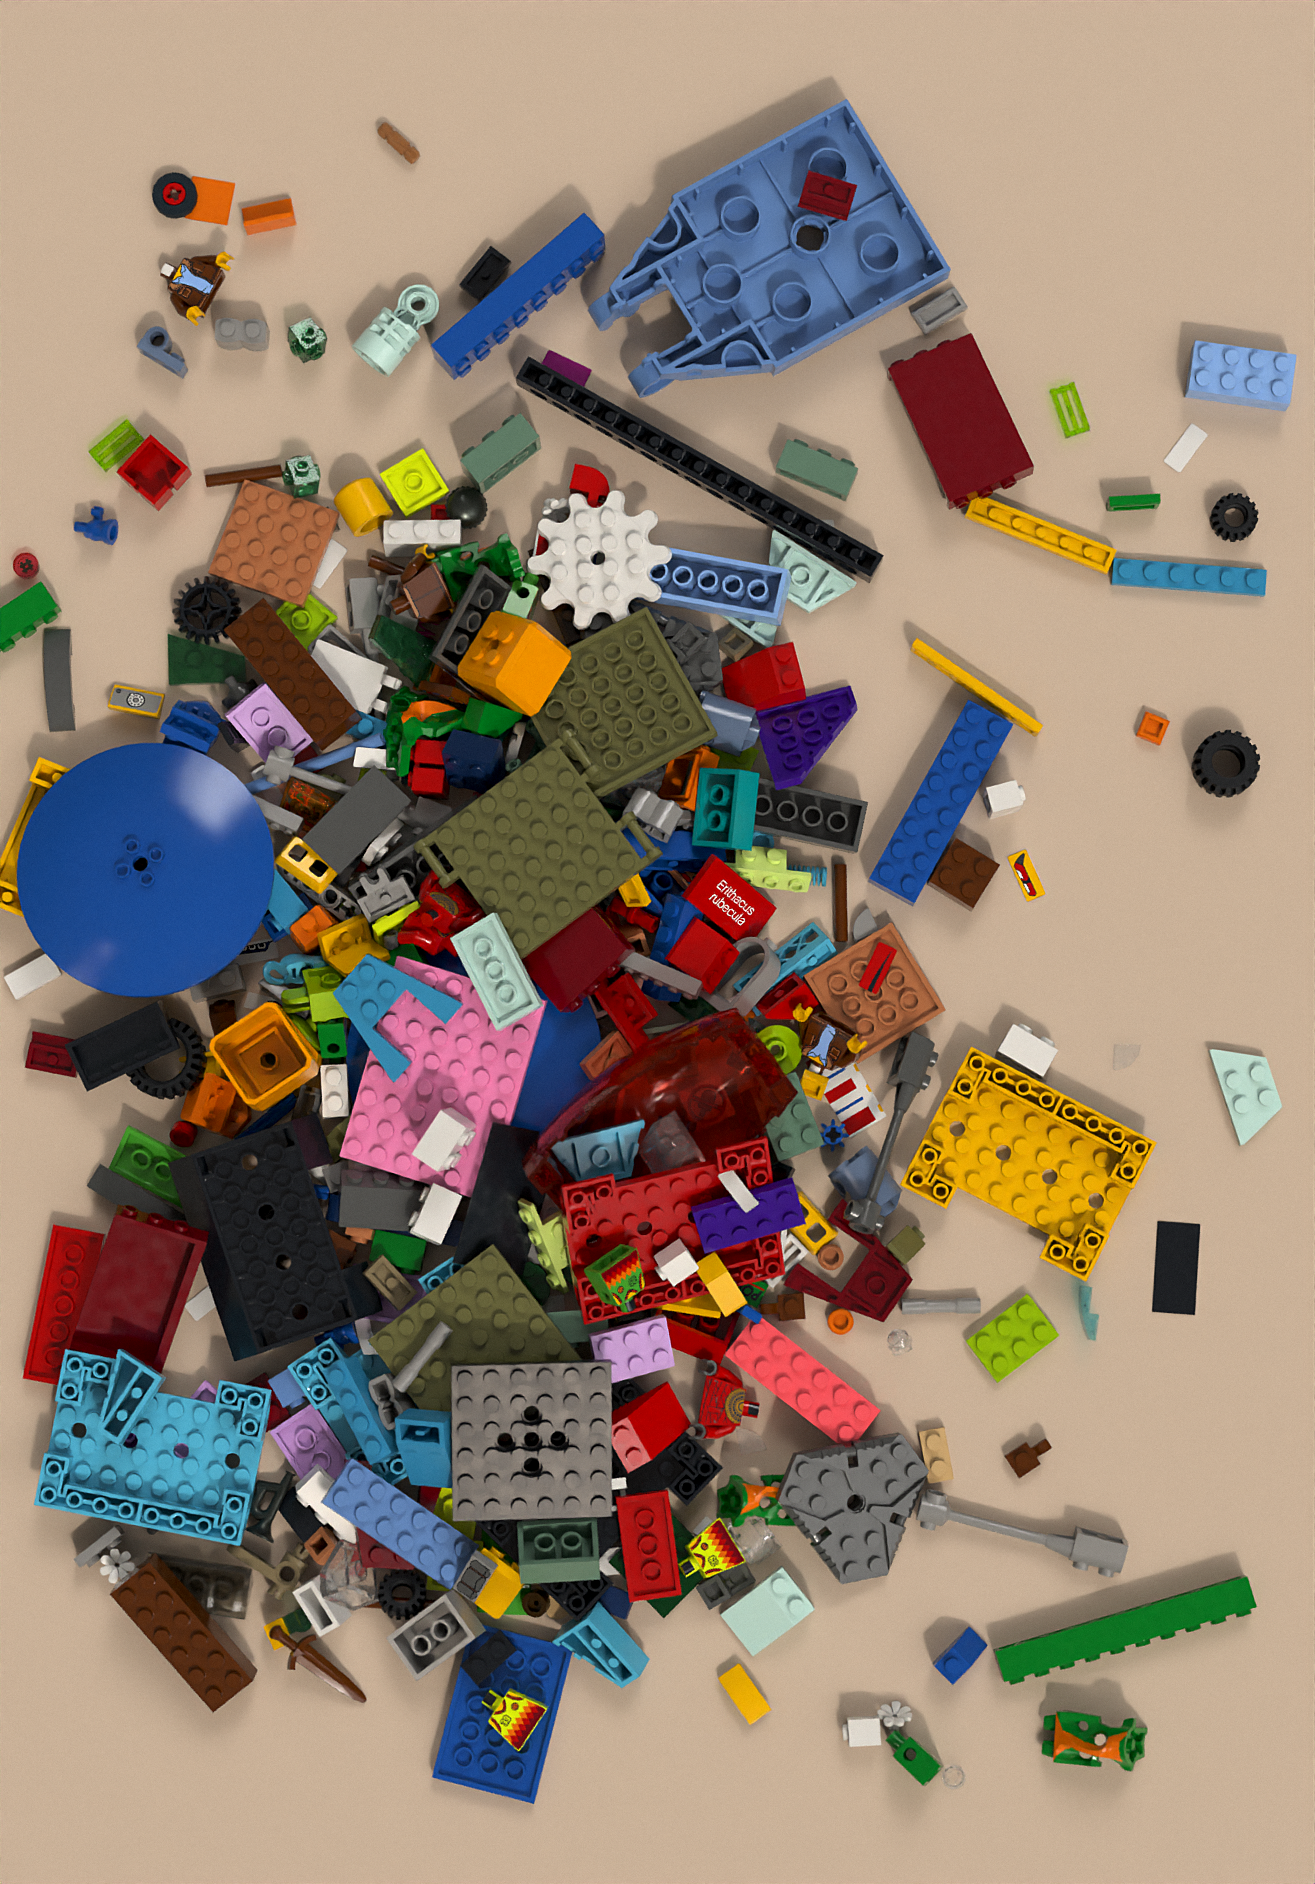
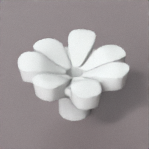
(555, 509)
(112, 1568)
(894, 1715)

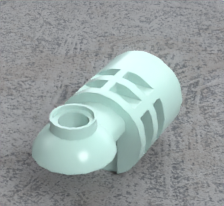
(395, 332)

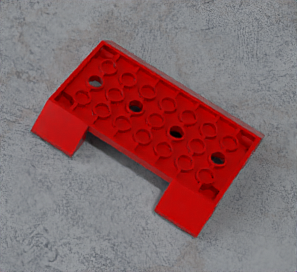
(664, 1201)

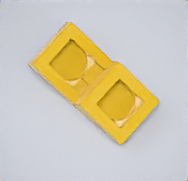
(744, 1694)

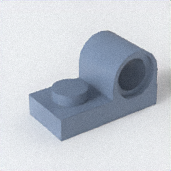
(160, 353)

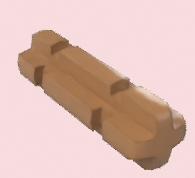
(400, 144)

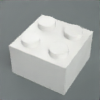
(445, 1139)

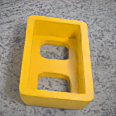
(301, 869)
(813, 1217)

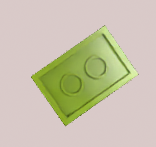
(1012, 1338)

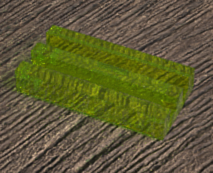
(1063, 391)
(109, 438)

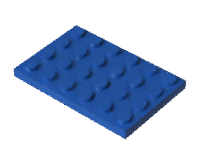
(476, 1752)

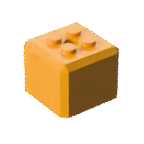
(514, 663)
(247, 1041)

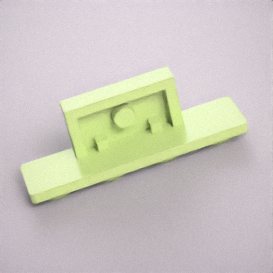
(768, 869)
(550, 1242)

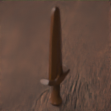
(316, 1663)

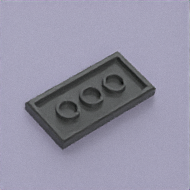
(356, 820)

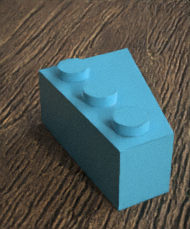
(128, 1396)
(603, 1645)

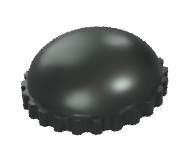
(466, 505)

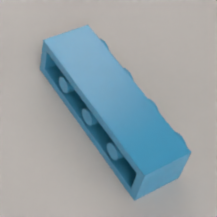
(285, 904)
(362, 1413)

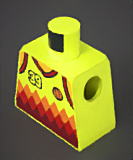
(711, 1551)
(514, 1715)

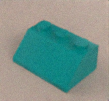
(725, 809)

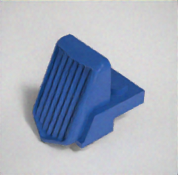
(192, 726)

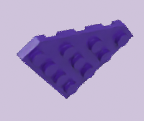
(801, 732)

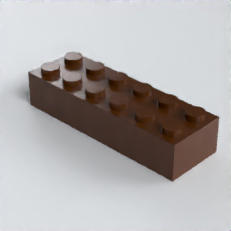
(293, 674)
(184, 1632)

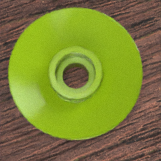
(307, 1028)
(788, 1042)

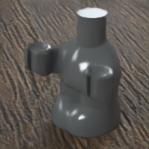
(237, 691)

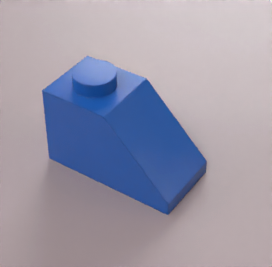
(960, 1655)

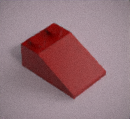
(765, 678)
(647, 1426)

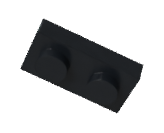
(485, 273)
(488, 1657)

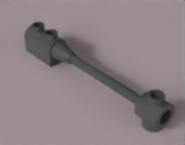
(908, 1077)

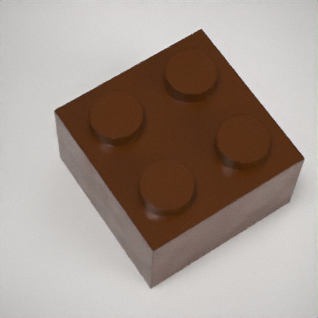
(963, 874)

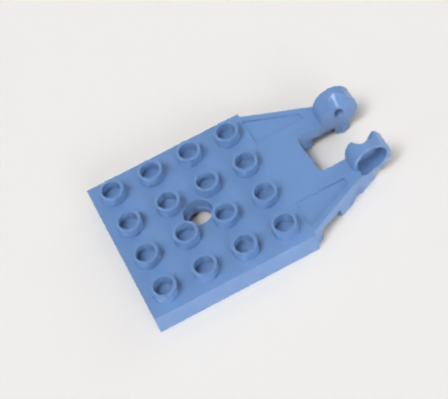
(745, 281)

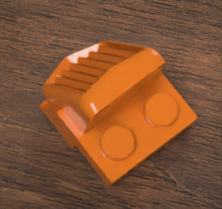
(216, 1107)

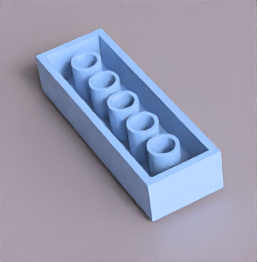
(722, 586)

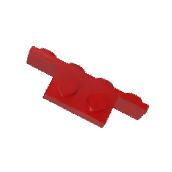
(627, 1008)

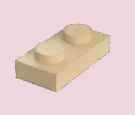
(936, 1455)

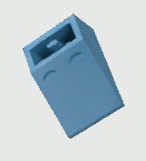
(426, 1446)

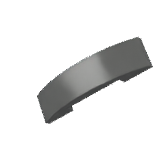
(59, 680)
(123, 1192)

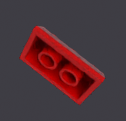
(699, 1334)

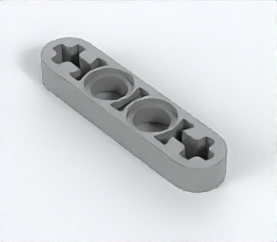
(343, 912)

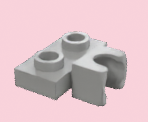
(383, 894)

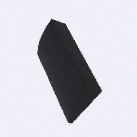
(123, 1045)

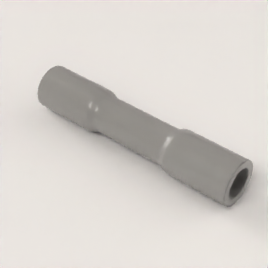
(957, 1305)
(411, 1369)

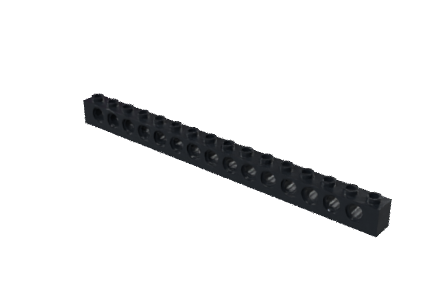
(699, 469)

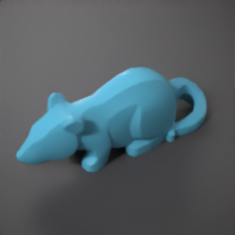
(291, 968)

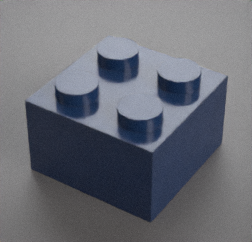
(473, 761)

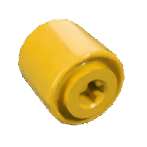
(362, 506)

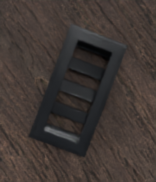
(232, 736)

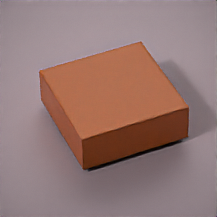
(1152, 728)

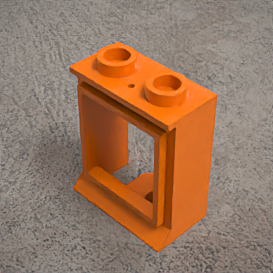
(676, 772)

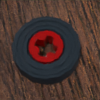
(187, 197)

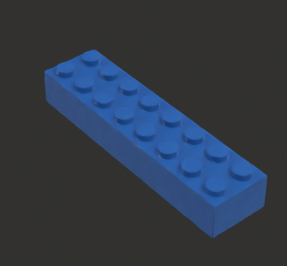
(519, 297)
(940, 803)

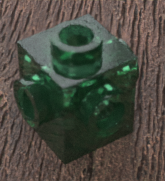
(307, 340)
(301, 476)

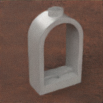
(757, 985)

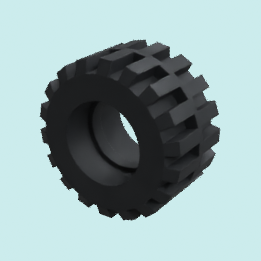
(1237, 745)

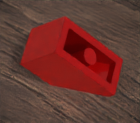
(785, 997)

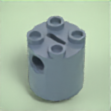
(733, 722)
(854, 1178)

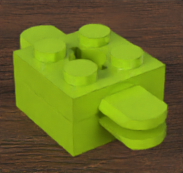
(316, 995)

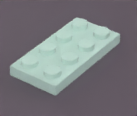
(496, 971)

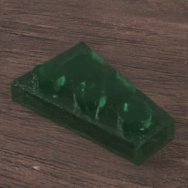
(404, 647)
(202, 664)

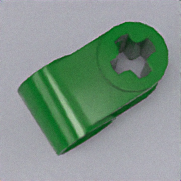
(401, 701)

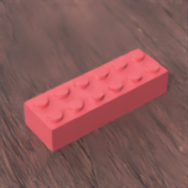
(802, 1382)

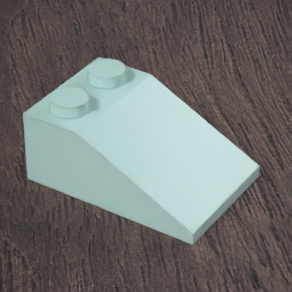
(767, 1611)

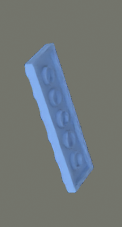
(399, 1523)

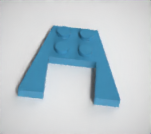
(372, 991)

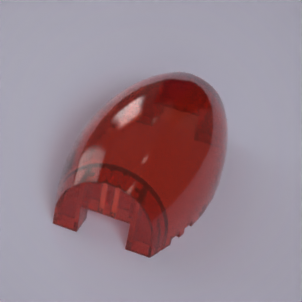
(706, 1070)

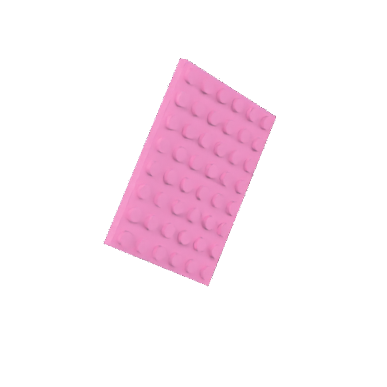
(451, 1066)

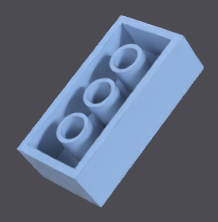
(1240, 375)

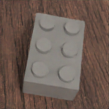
(436, 1634)

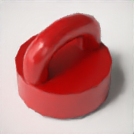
(183, 1134)

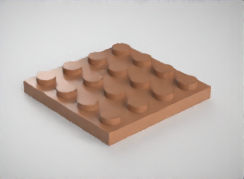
(274, 543)
(882, 1018)

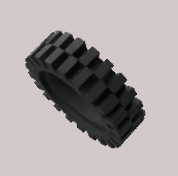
(189, 1073)

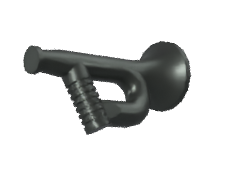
(263, 1527)

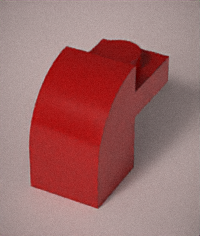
(590, 484)

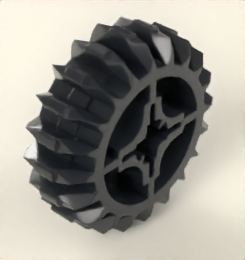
(206, 588)

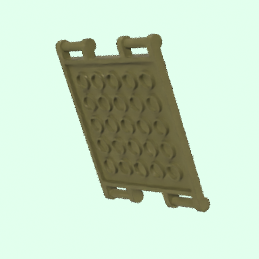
(539, 846)

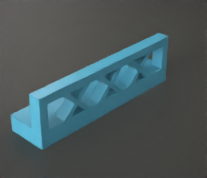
(806, 959)

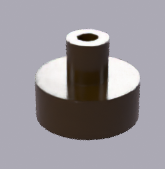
(536, 1603)

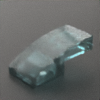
(1088, 1320)

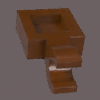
(788, 1307)
(1024, 1458)

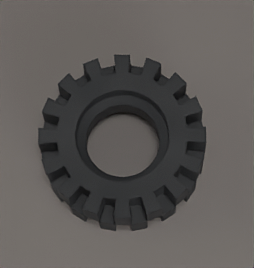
(1240, 503)
(402, 1579)

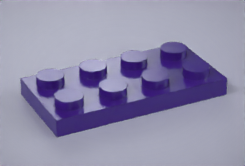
(726, 1224)

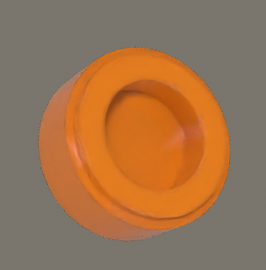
(840, 1321)

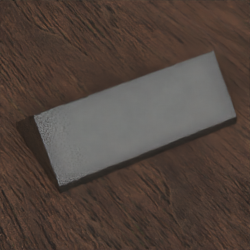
(216, 1586)

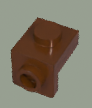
(222, 1015)

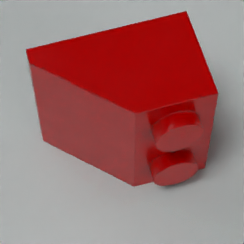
(702, 954)

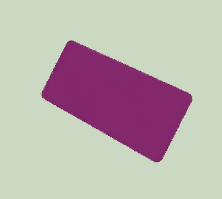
(567, 367)

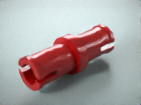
(635, 915)

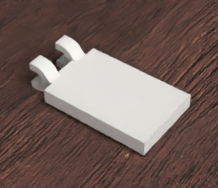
(355, 676)

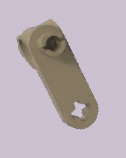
(293, 1559)

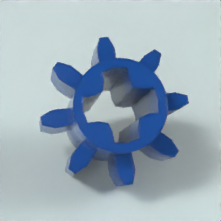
(838, 1130)

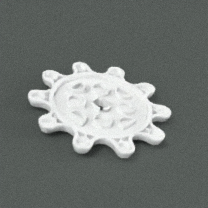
(603, 586)

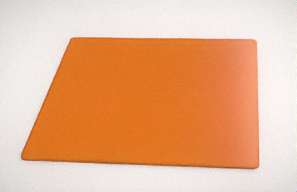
(213, 200)

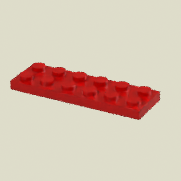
(63, 1290)

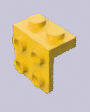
(348, 944)
(502, 1585)

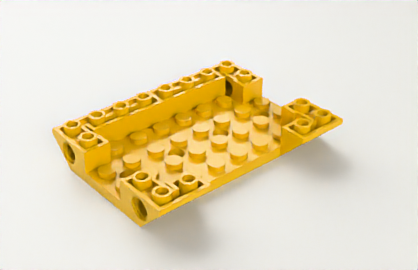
(1042, 1133)

